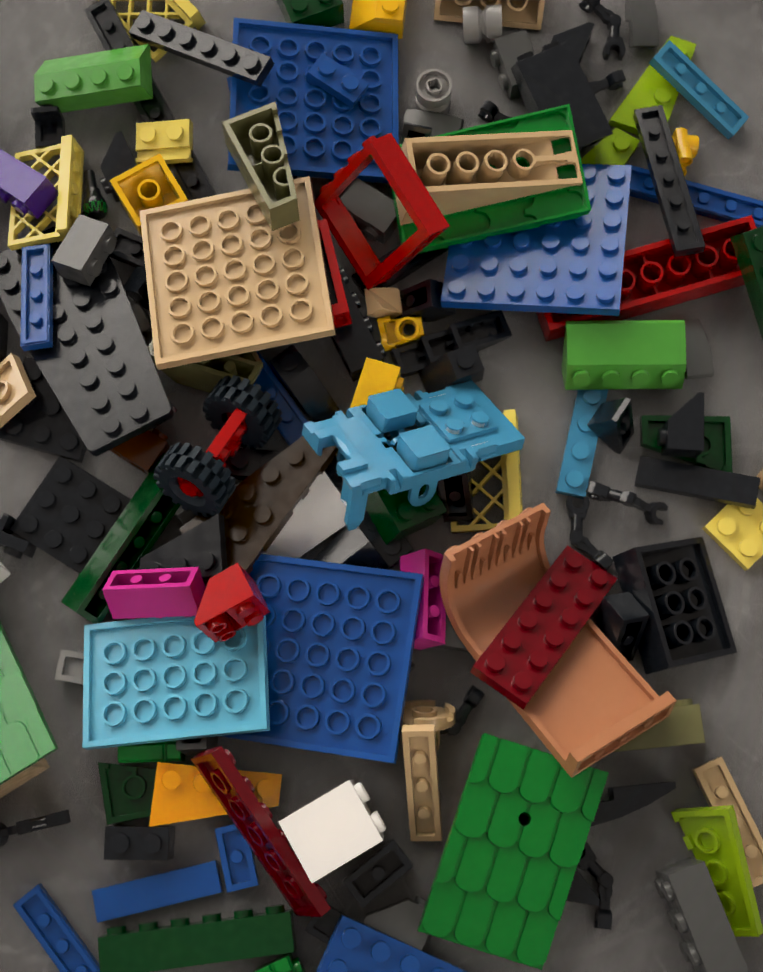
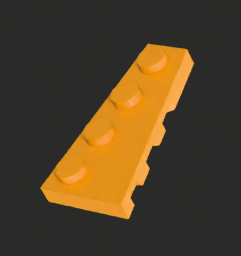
(184, 795)

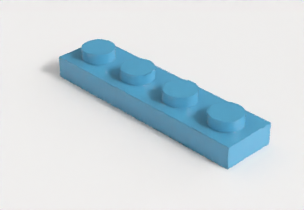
(698, 90)
(580, 445)

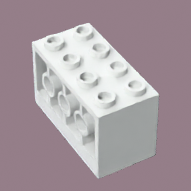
(333, 829)

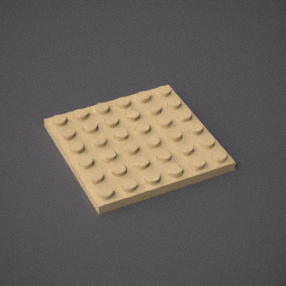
(229, 281)

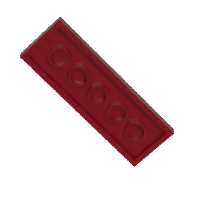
(543, 627)
(260, 832)

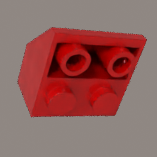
(230, 604)

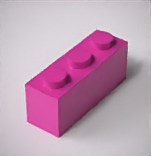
(154, 592)
(432, 614)

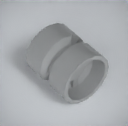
(482, 24)
(433, 91)

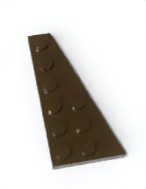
(266, 501)

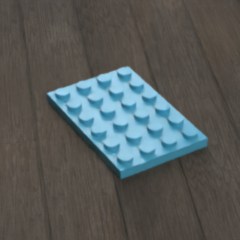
(171, 682)

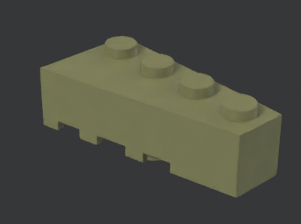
(262, 158)
(680, 728)

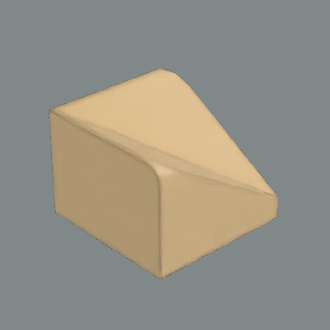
(383, 302)

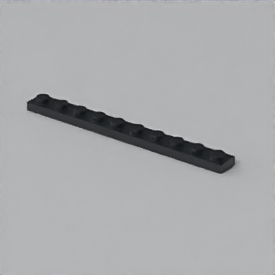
(115, 36)

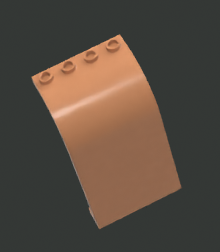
(593, 693)

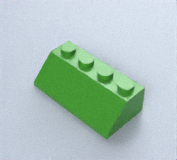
(95, 79)
(624, 354)

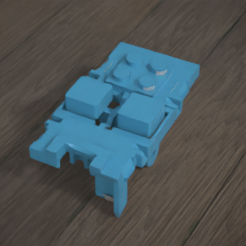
(434, 440)

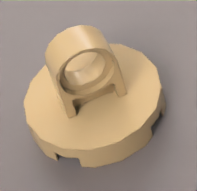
(426, 712)

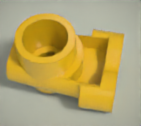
(686, 147)
(393, 331)

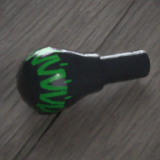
(93, 203)

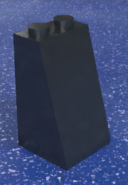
(557, 80)

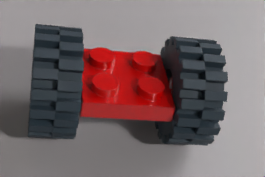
(201, 478)

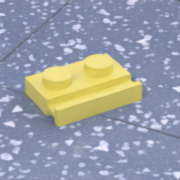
(169, 138)

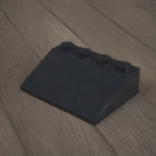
(682, 603)

